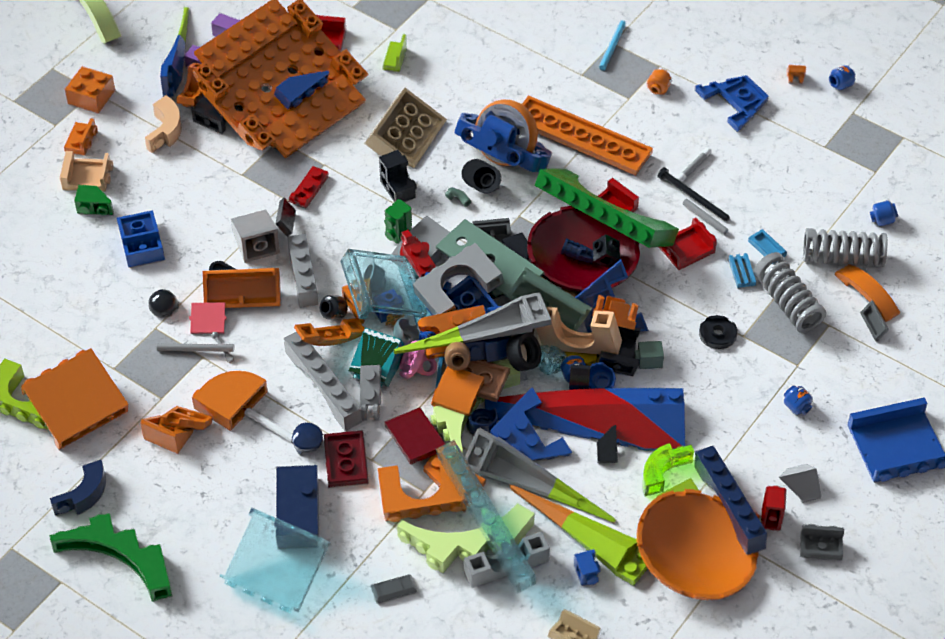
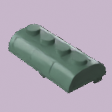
(570, 308)

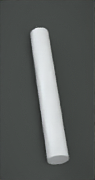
(269, 424)

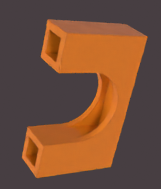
(399, 505)

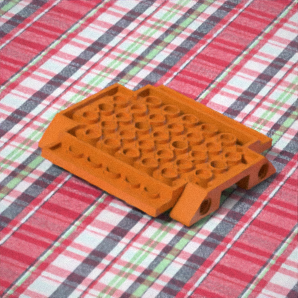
(258, 55)

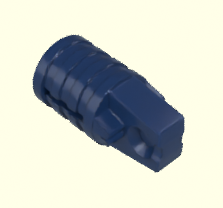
(577, 251)

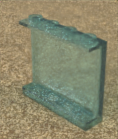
(381, 284)
(276, 561)

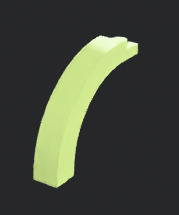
(101, 19)

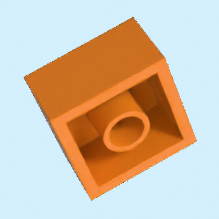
(90, 89)

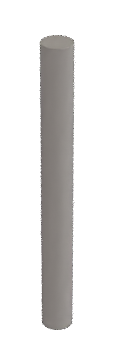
(196, 347)

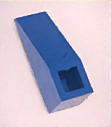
(298, 87)

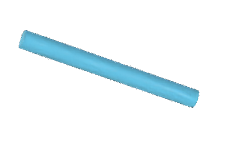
(612, 45)

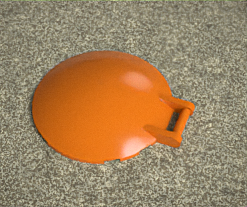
(693, 546)

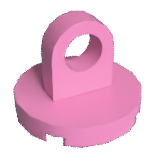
(412, 363)

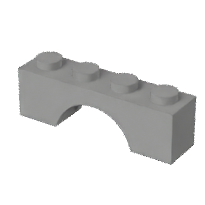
(302, 270)
(486, 568)

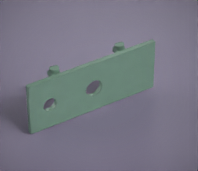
(505, 259)

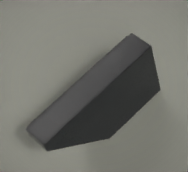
(607, 447)

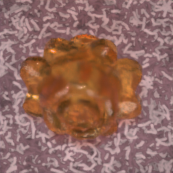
(392, 319)

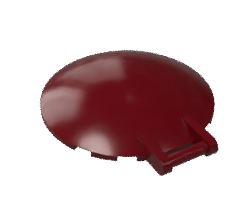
(549, 236)

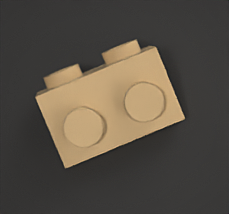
(573, 627)

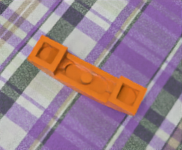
(869, 289)
(332, 335)

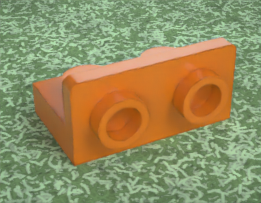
(81, 137)

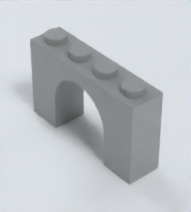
(470, 262)

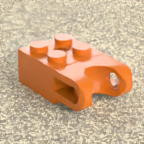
(447, 321)

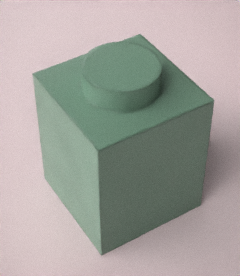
(649, 354)

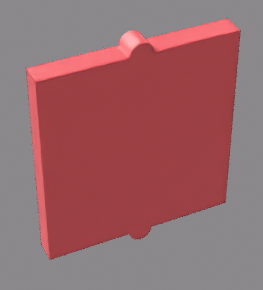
(207, 318)

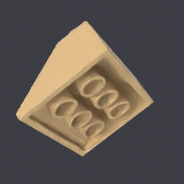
(406, 127)

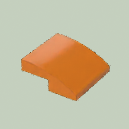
(458, 390)

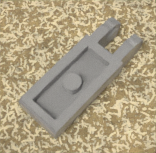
(370, 390)

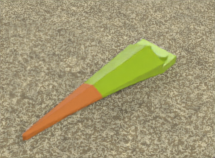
(612, 547)

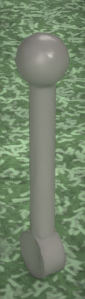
(229, 358)

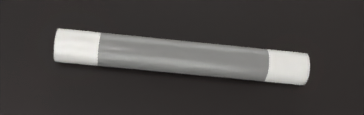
(688, 170)

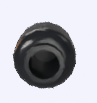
(333, 307)

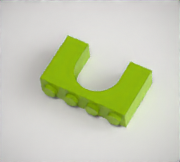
(10, 377)

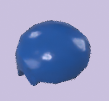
(601, 376)

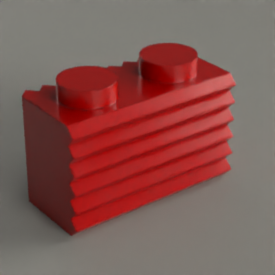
(773, 508)

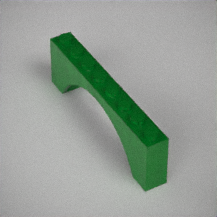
(645, 230)

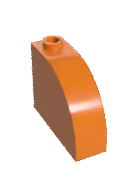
(229, 396)

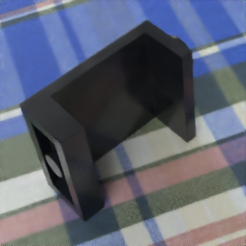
(624, 361)

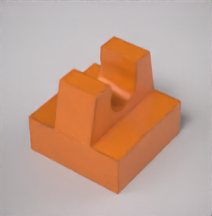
(796, 71)

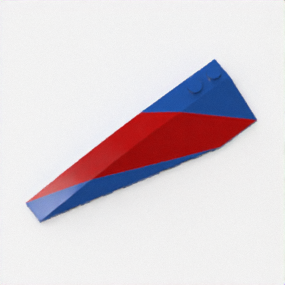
(641, 415)

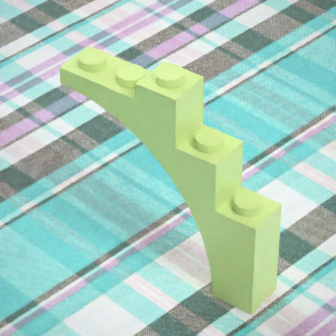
(453, 423)
(443, 547)

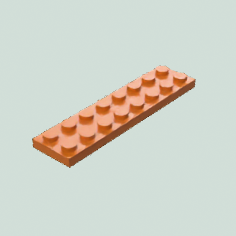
(588, 137)

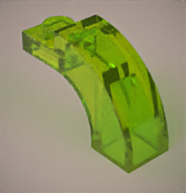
(661, 461)

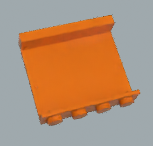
(75, 397)

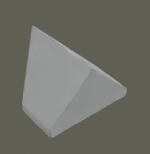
(803, 482)

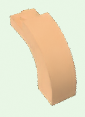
(168, 133)

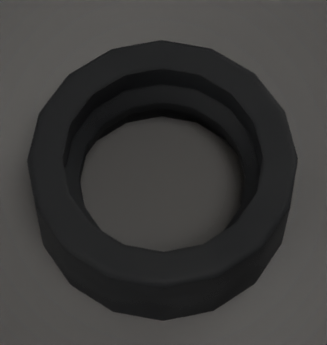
(515, 355)

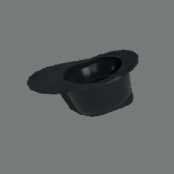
(481, 176)

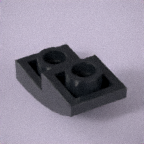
(579, 377)

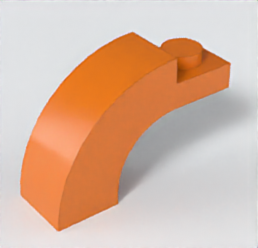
(192, 91)

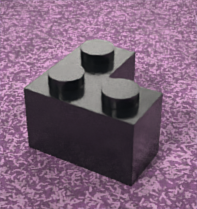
(395, 176)

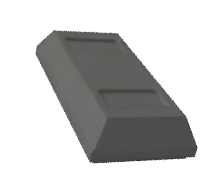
(874, 321)
(393, 588)

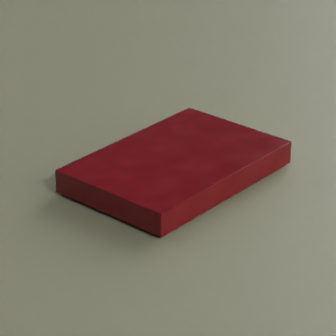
(414, 435)
(345, 458)

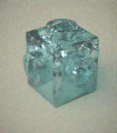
(551, 359)

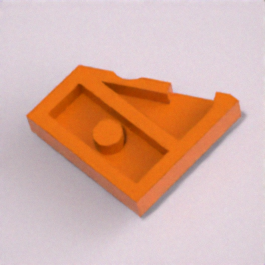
(186, 418)

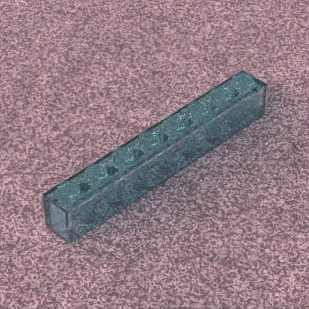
(486, 516)

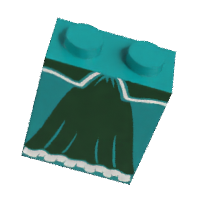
(377, 349)

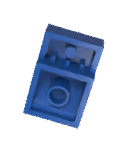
(140, 238)

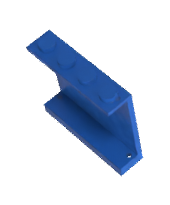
(896, 440)

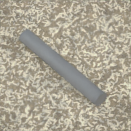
(706, 217)

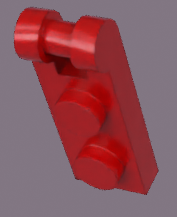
(309, 187)

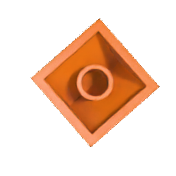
(166, 436)

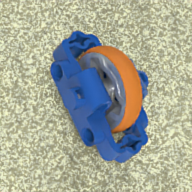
(505, 135)

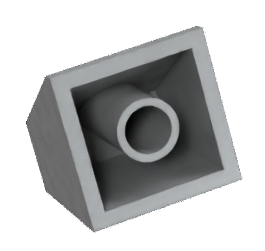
(255, 235)

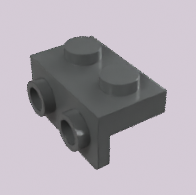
(821, 542)

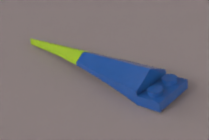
(172, 67)

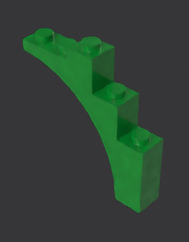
(124, 546)

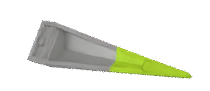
(510, 319)
(503, 462)

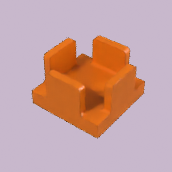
(620, 310)

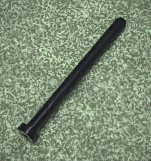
(664, 174)

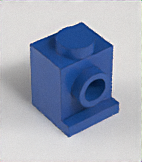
(586, 567)

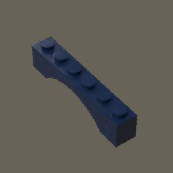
(744, 520)

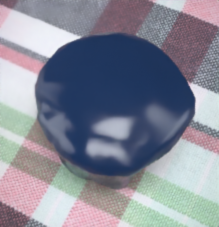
(482, 419)
(307, 437)

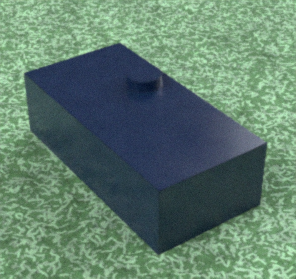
(298, 496)

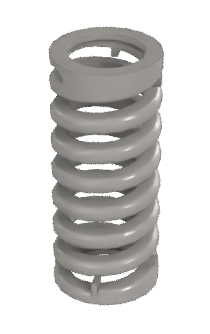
(880, 246)
(782, 297)

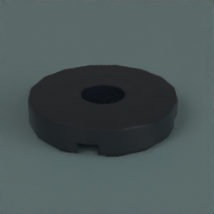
(714, 340)

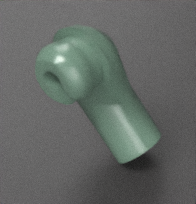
(453, 192)

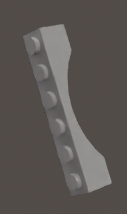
(337, 397)

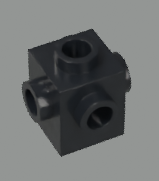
(606, 251)

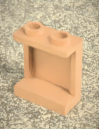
(85, 172)

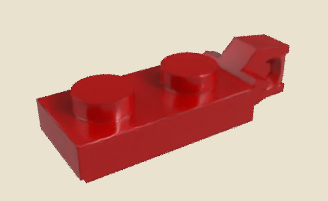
(416, 254)

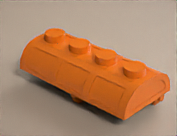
(242, 287)

